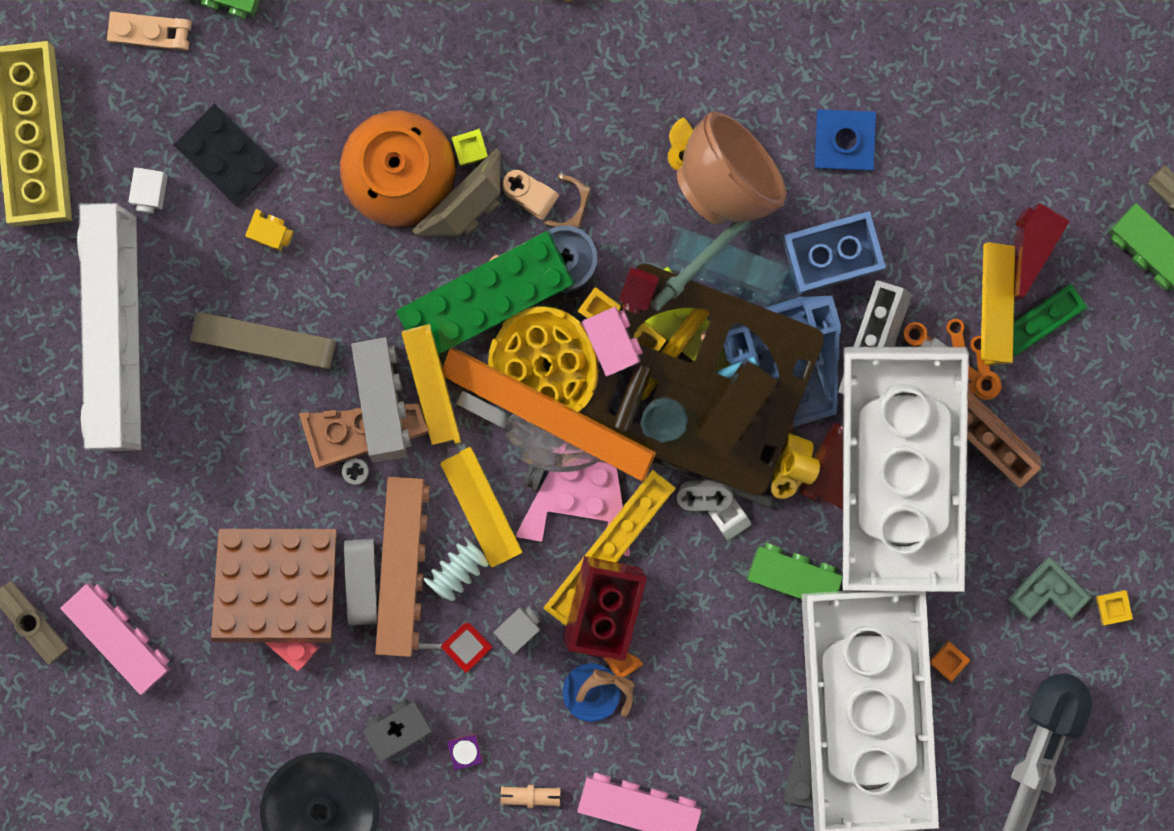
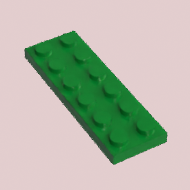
(490, 293)

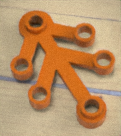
(974, 376)

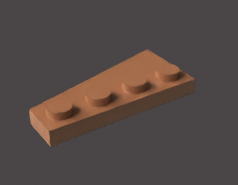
(341, 434)

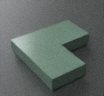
(1049, 583)

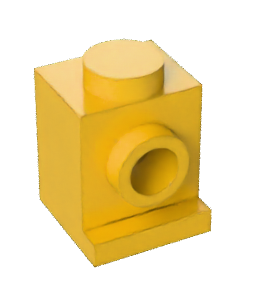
(269, 231)

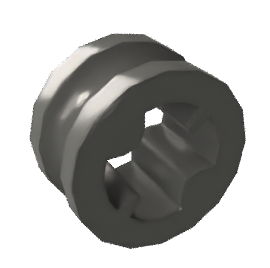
(533, 477)

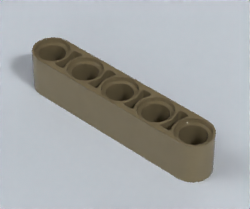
(263, 340)

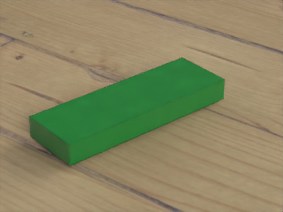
(1046, 318)

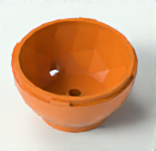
(408, 190)

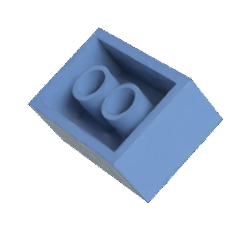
(833, 252)

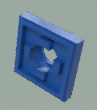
(831, 156)

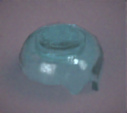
(664, 420)

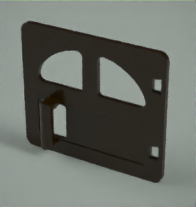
(698, 385)

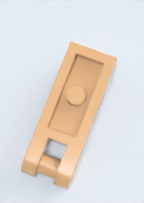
(148, 31)

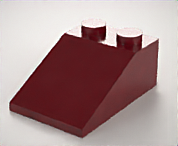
(1033, 243)

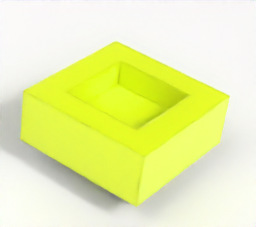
(470, 147)

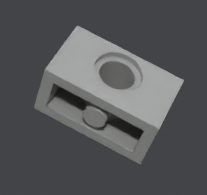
(518, 629)

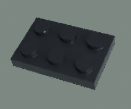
(225, 155)

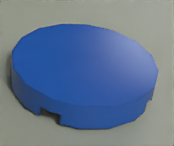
(595, 707)

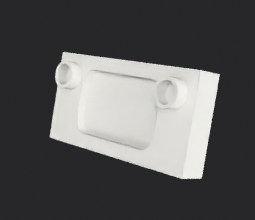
(109, 328)
(904, 468)
(870, 710)

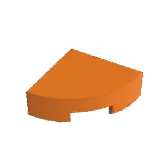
(624, 668)

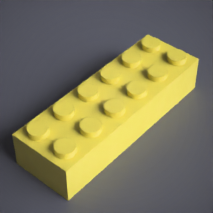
(32, 137)

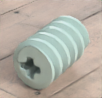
(457, 570)

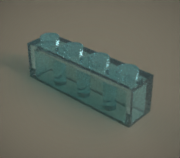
(731, 266)

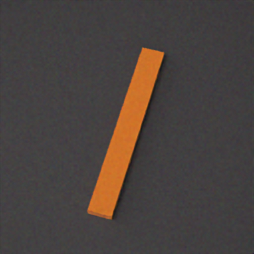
(548, 414)

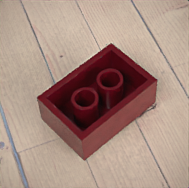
(604, 608)

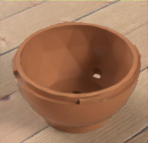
(729, 173)

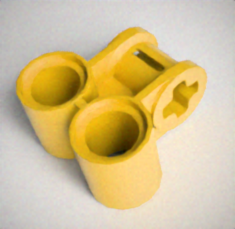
(794, 467)

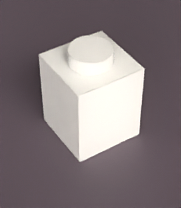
(147, 190)

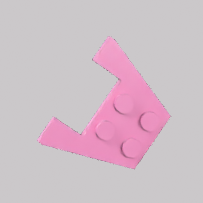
(580, 493)

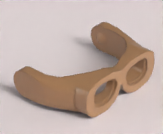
(584, 192)
(602, 678)

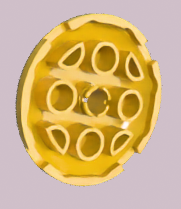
(551, 335)

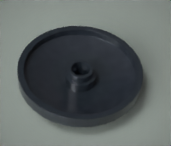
(320, 795)

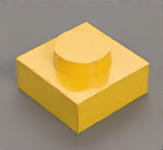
(1114, 607)

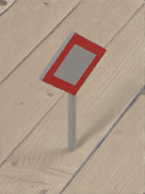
(464, 646)

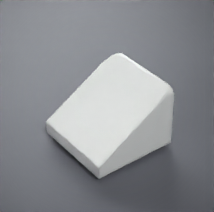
(731, 520)

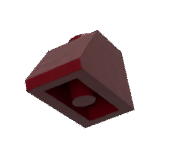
(638, 290)

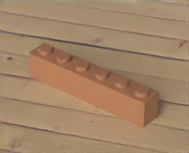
(401, 566)

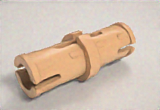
(530, 796)

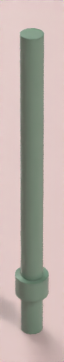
(675, 285)

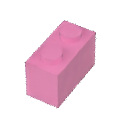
(611, 340)

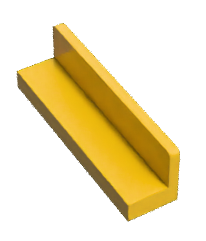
(997, 304)
(431, 384)
(481, 507)

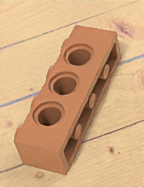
(1000, 443)

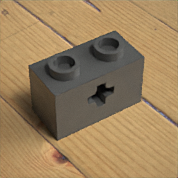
(387, 744)

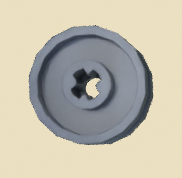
(582, 252)

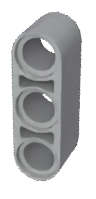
(360, 582)

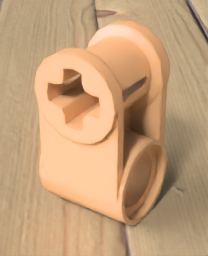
(534, 196)

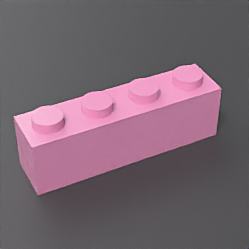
(116, 638)
(637, 808)

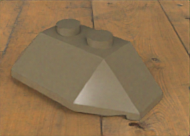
(466, 203)

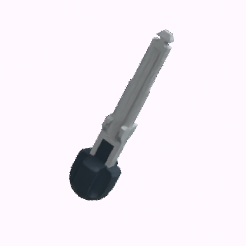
(1060, 710)

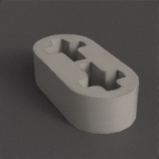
(483, 409)
(705, 495)

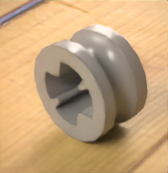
(361, 478)

